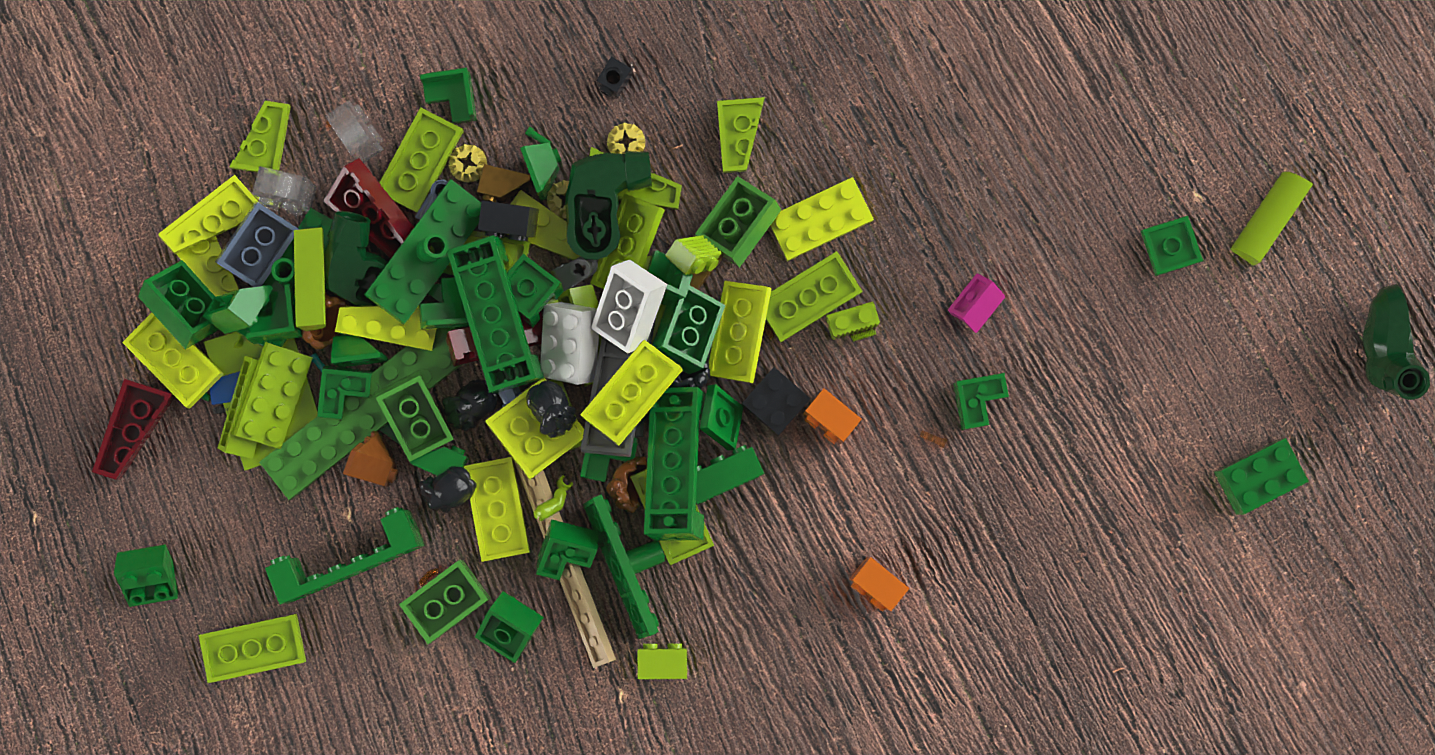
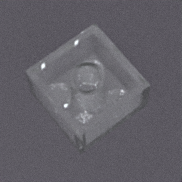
(352, 129)
(284, 190)

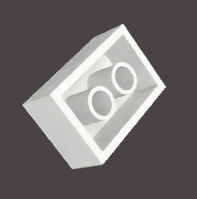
(628, 305)
(569, 343)

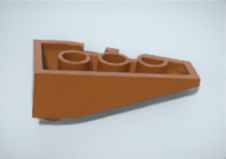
(372, 461)

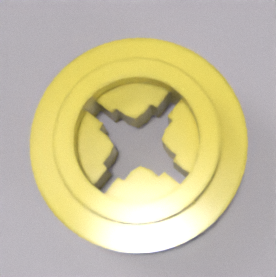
(632, 132)
(472, 173)
(554, 202)

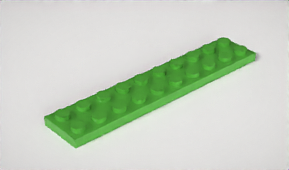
(330, 440)

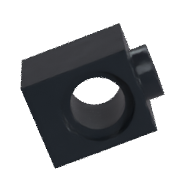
(614, 67)

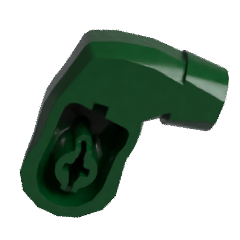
(594, 199)
(346, 263)
(1390, 347)

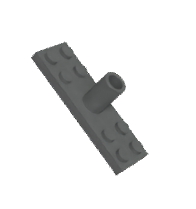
(608, 363)

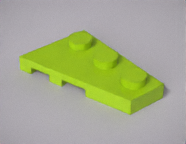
(737, 131)
(265, 140)

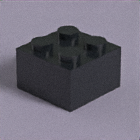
(509, 219)
(775, 401)

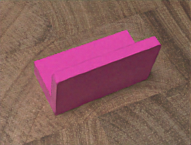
(977, 302)

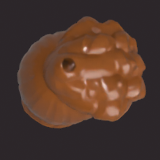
(323, 337)
(622, 487)

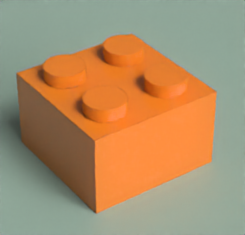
(831, 417)
(879, 584)

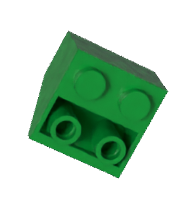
(237, 308)
(146, 575)

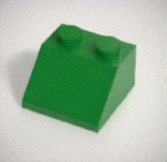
(508, 626)

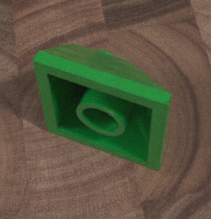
(542, 166)
(354, 351)

